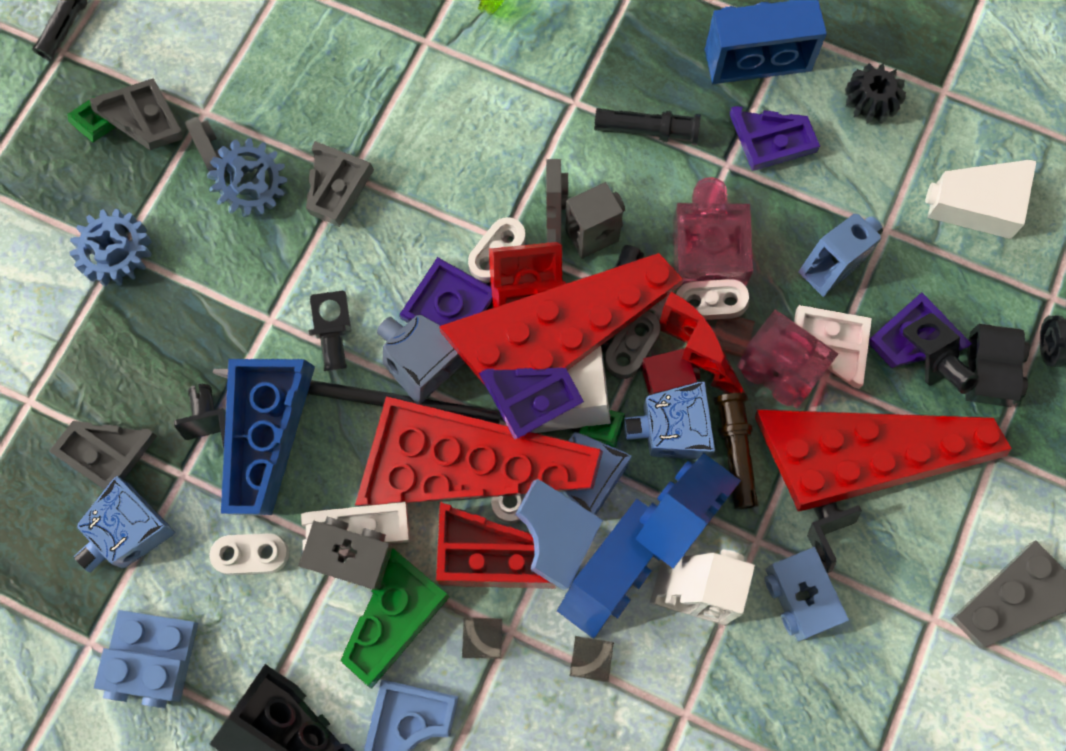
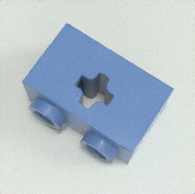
(805, 573)

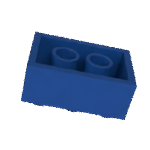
(764, 40)

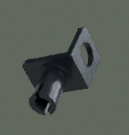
(331, 332)
(941, 354)
(204, 417)
(830, 520)

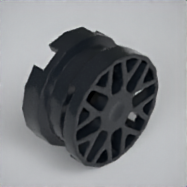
(1053, 340)

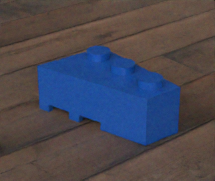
(685, 508)
(609, 575)

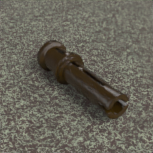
(735, 433)

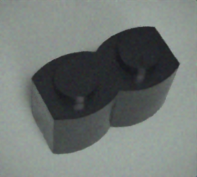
(998, 360)

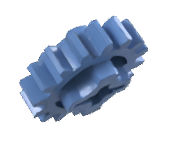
(237, 167)
(110, 247)

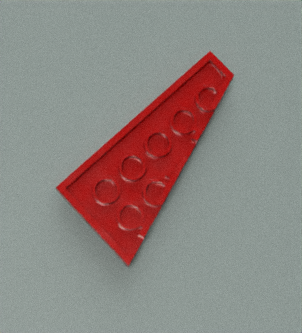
(562, 322)
(853, 454)
(451, 456)

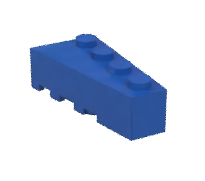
(260, 429)

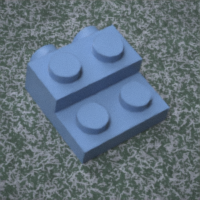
(146, 659)

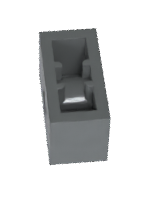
(594, 219)
(323, 555)

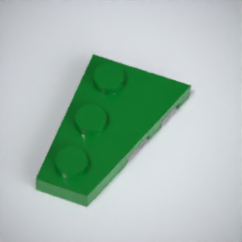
(392, 619)

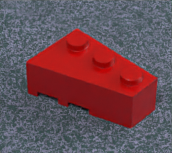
(484, 553)

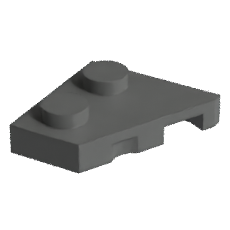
(140, 113)
(335, 183)
(555, 198)
(102, 450)

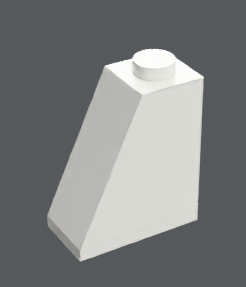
(984, 197)
(591, 383)

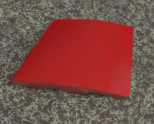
(524, 271)
(702, 347)

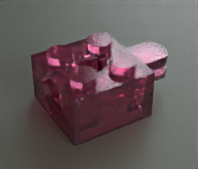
(712, 236)
(792, 353)

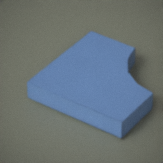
(559, 532)
(408, 717)

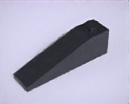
(275, 719)

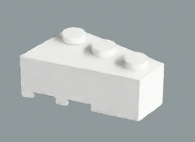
(705, 586)

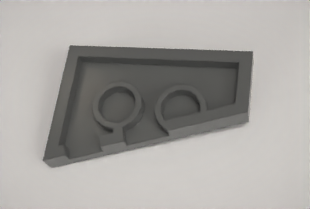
(1016, 598)

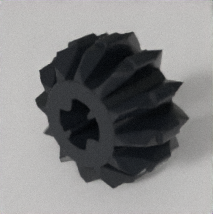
(875, 93)

